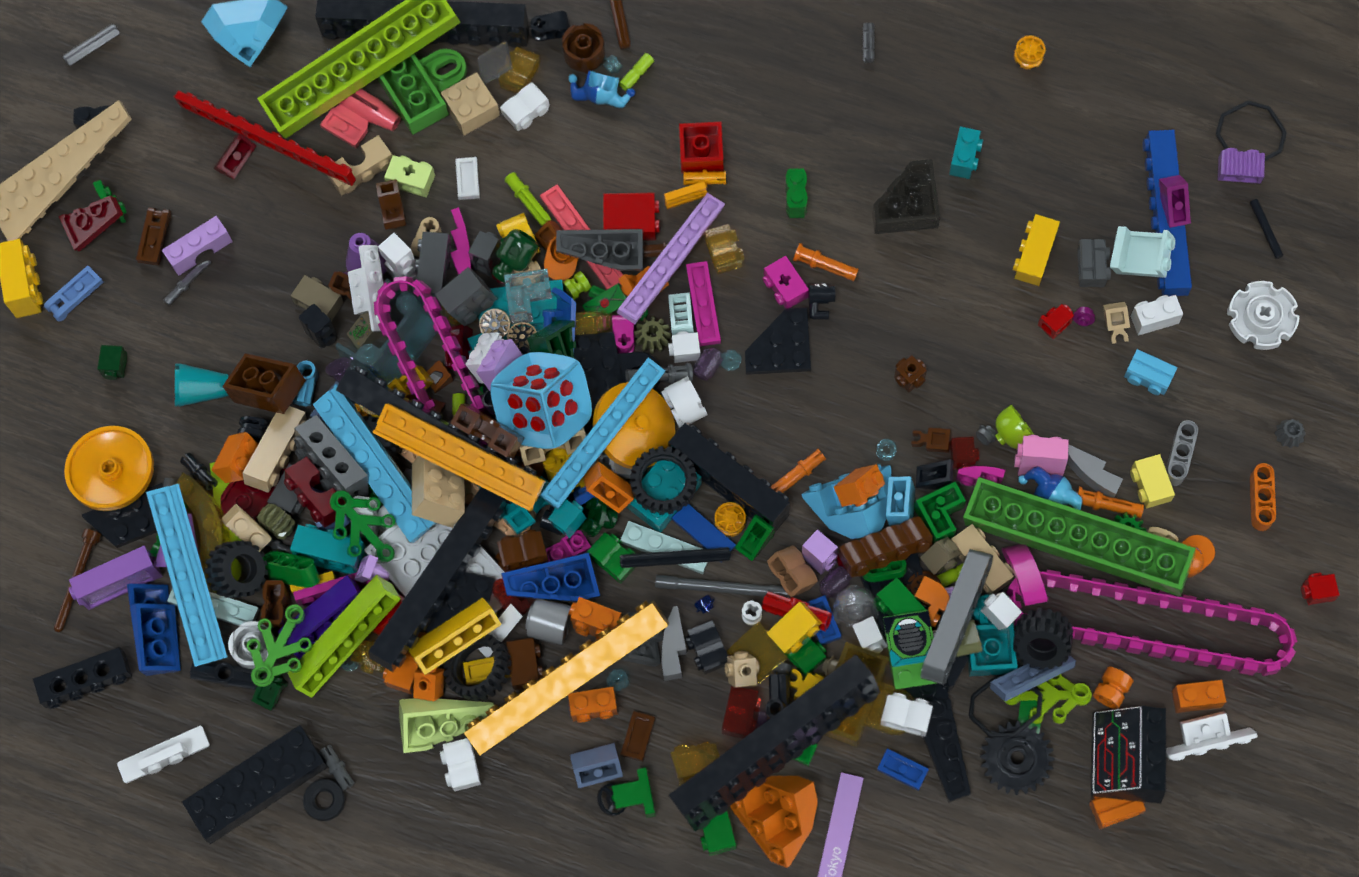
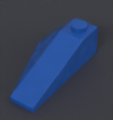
(554, 580)

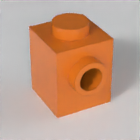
(429, 686)

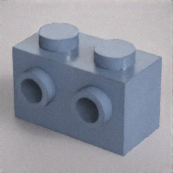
(596, 765)

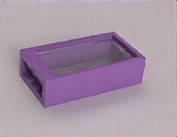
(112, 577)

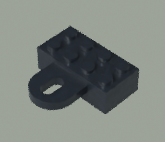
(603, 365)

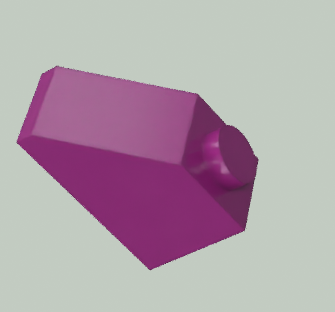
(1175, 200)

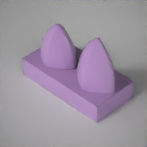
(369, 568)

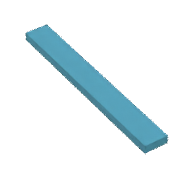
(602, 433)

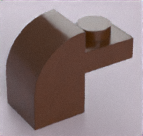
(391, 204)

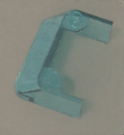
(414, 329)

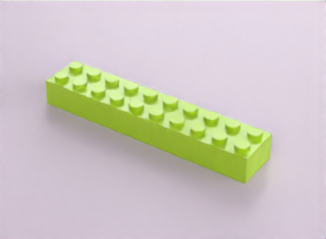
(356, 62)

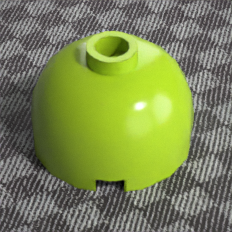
(1011, 427)

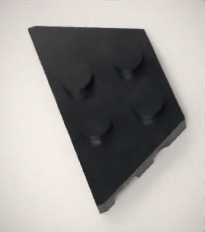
(125, 524)

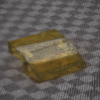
(762, 647)

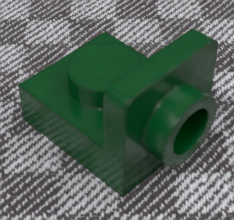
(268, 696)

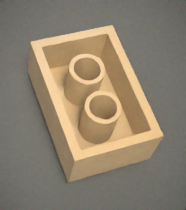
(436, 493)

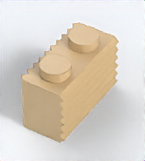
(246, 527)

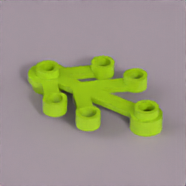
(1052, 696)

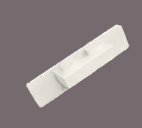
(365, 283)
(1206, 734)
(163, 754)

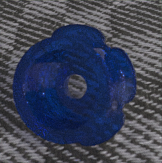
(704, 604)

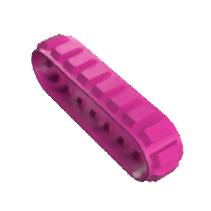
(441, 324)

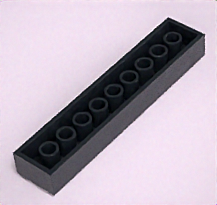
(479, 21)
(775, 743)

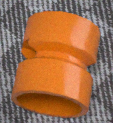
(1112, 689)

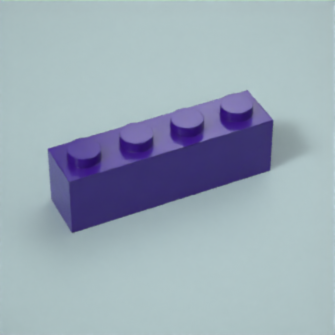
(323, 612)

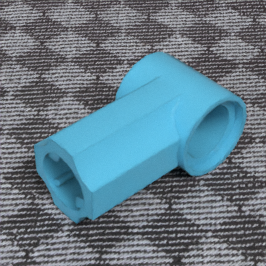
(305, 395)

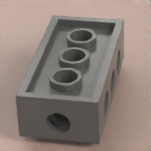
(332, 460)

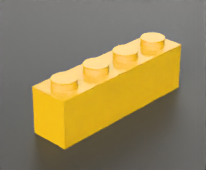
(454, 635)

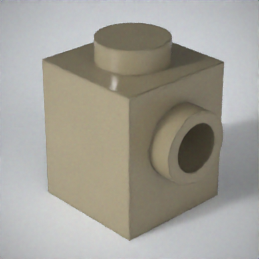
(941, 556)

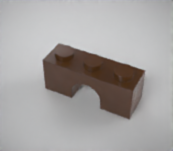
(486, 428)

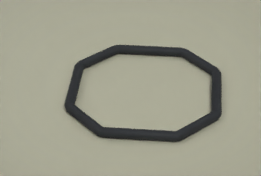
(1259, 106)
(1016, 732)

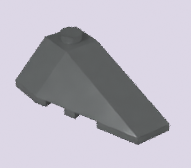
(610, 248)

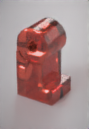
(504, 600)

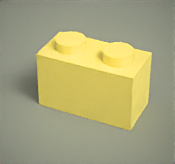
(1152, 481)

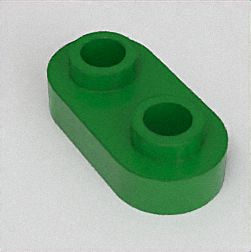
(887, 572)

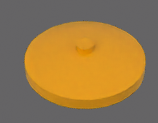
(647, 427)
(109, 468)

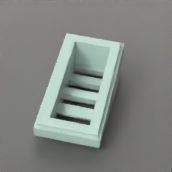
(685, 325)

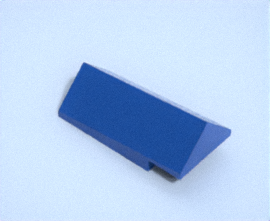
(154, 629)

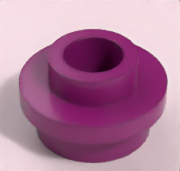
(1084, 316)

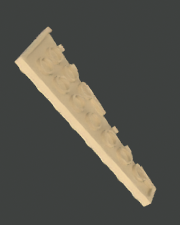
(46, 179)

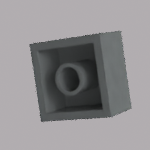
(466, 297)

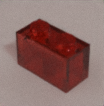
(740, 712)

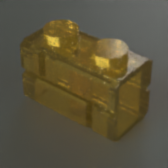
(592, 322)

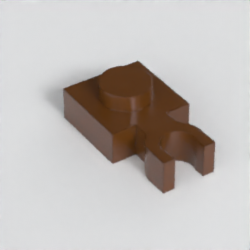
(936, 440)

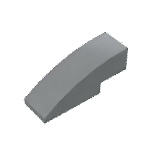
(1091, 472)
(673, 646)

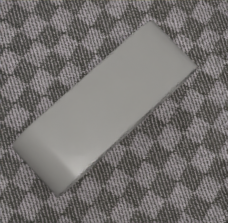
(1183, 443)

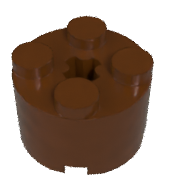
(583, 47)

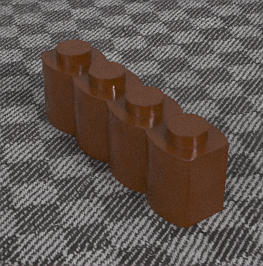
(882, 547)

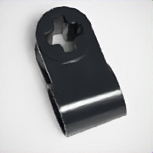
(551, 25)

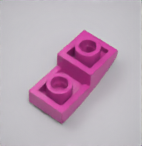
(969, 475)
(568, 547)

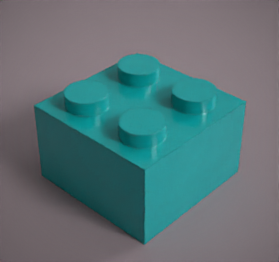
(996, 654)

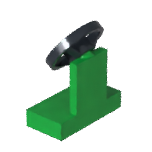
(628, 795)

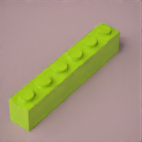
(344, 635)

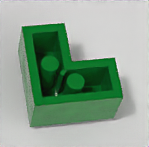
(937, 507)

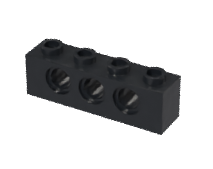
(47, 684)

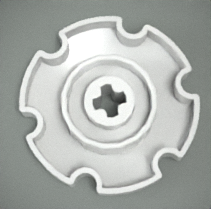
(1270, 328)

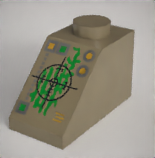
(361, 332)

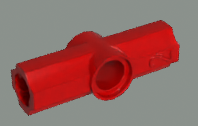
(781, 606)

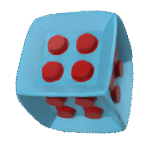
(542, 398)

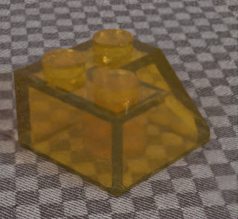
(691, 759)

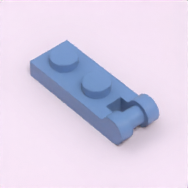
(73, 293)

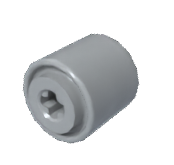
(548, 621)

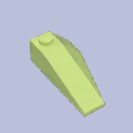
(432, 722)

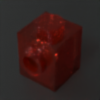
(963, 452)

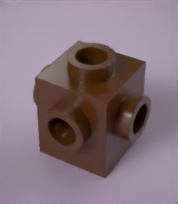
(908, 379)

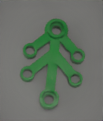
(360, 523)

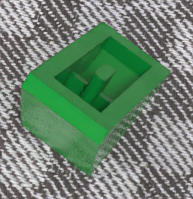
(755, 538)

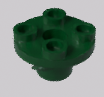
(597, 517)

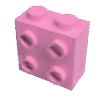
(1046, 453)

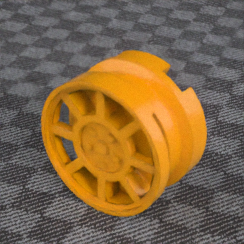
(1029, 52)
(730, 519)

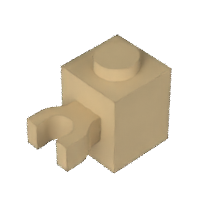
(1117, 319)

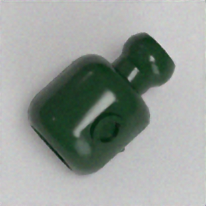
(514, 253)

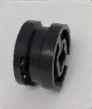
(253, 426)

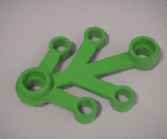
(276, 649)

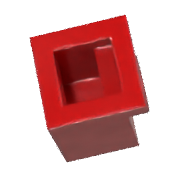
(1056, 320)

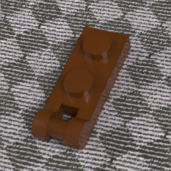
(153, 236)

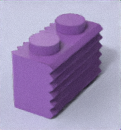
(1241, 166)

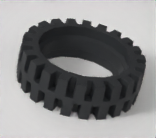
(649, 458)
(493, 680)

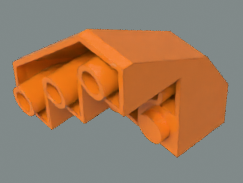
(779, 815)

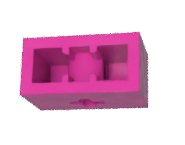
(784, 272)

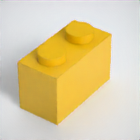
(794, 628)

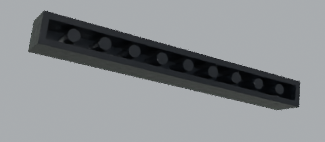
(374, 394)
(437, 579)

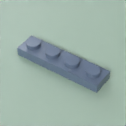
(1026, 678)

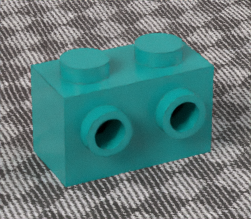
(965, 151)

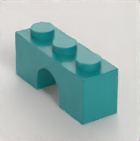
(566, 518)

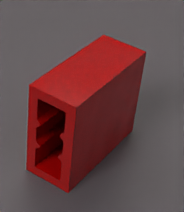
(631, 212)

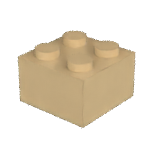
(470, 103)

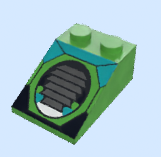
(908, 644)

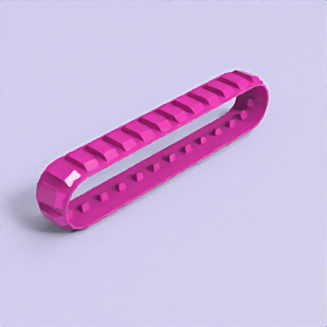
(1186, 604)

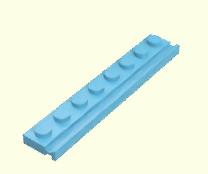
(372, 457)
(186, 575)

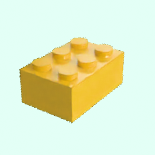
(19, 279)

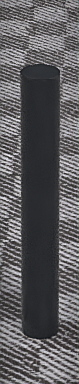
(1266, 229)

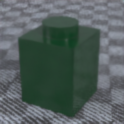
(112, 362)

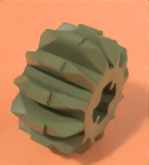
(652, 327)
(276, 521)

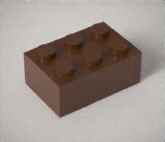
(264, 383)

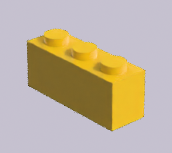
(1035, 249)

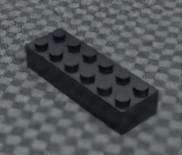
(731, 479)
(254, 784)

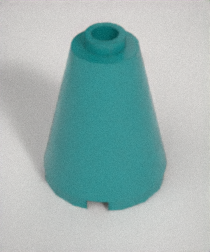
(197, 385)

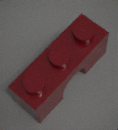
(301, 479)

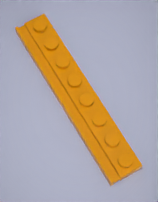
(459, 457)

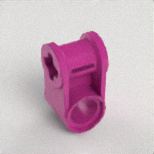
(623, 332)

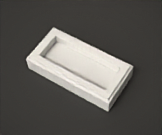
(467, 178)

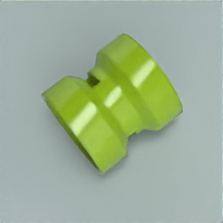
(576, 285)

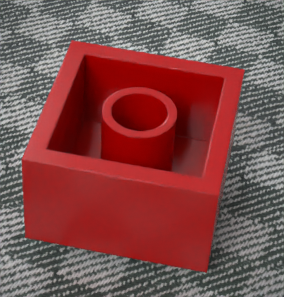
(701, 147)

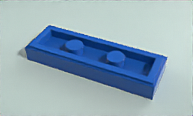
(701, 529)

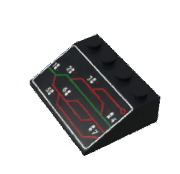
(1129, 754)

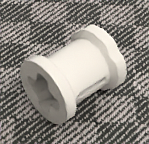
(755, 607)

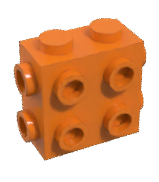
(592, 618)

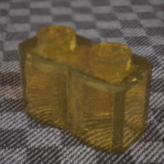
(523, 70)
(723, 248)

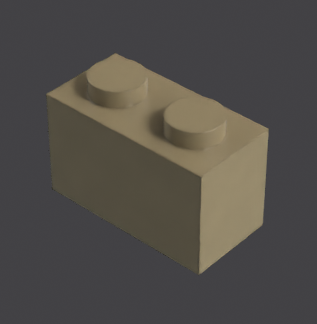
(312, 291)

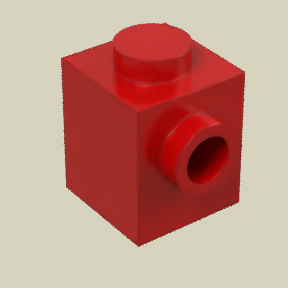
(1320, 588)

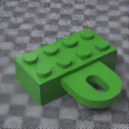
(416, 87)

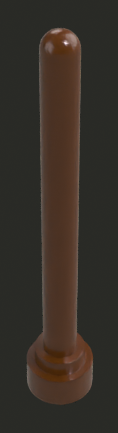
(90, 539)

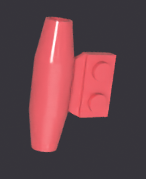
(351, 118)

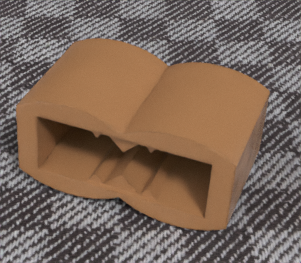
(792, 571)

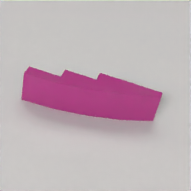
(460, 237)

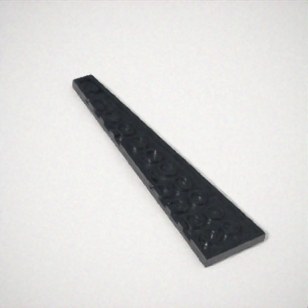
(941, 734)

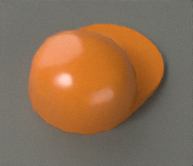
(558, 264)
(1204, 553)

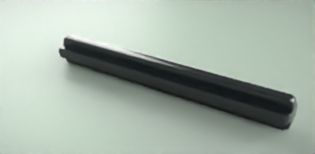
(675, 557)

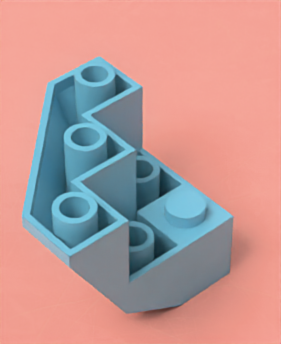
(244, 25)
(849, 520)

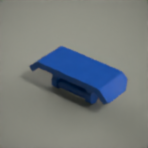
(565, 309)

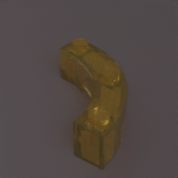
(208, 516)

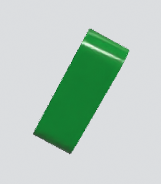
(291, 569)

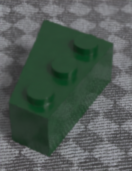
(554, 339)

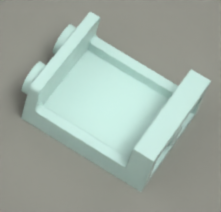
(1142, 253)

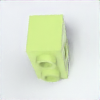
(410, 175)

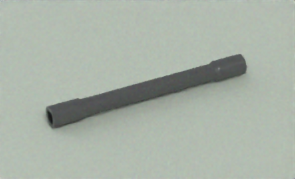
(674, 582)

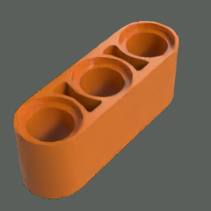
(1265, 487)

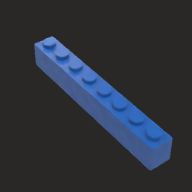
(1163, 163)

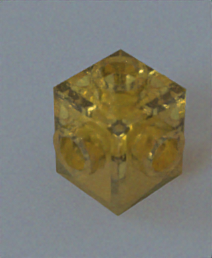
(361, 657)

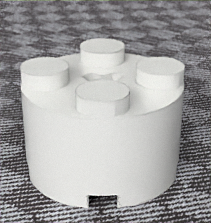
(685, 402)
(238, 643)

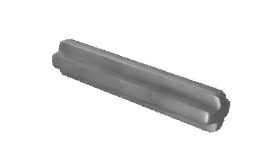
(91, 44)

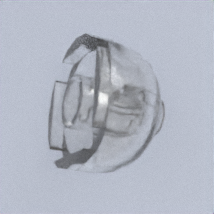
(854, 605)

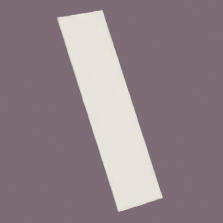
(508, 620)

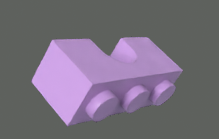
(185, 250)

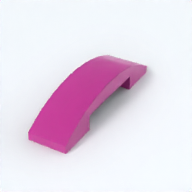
(1026, 573)

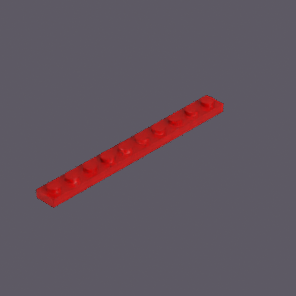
(260, 135)

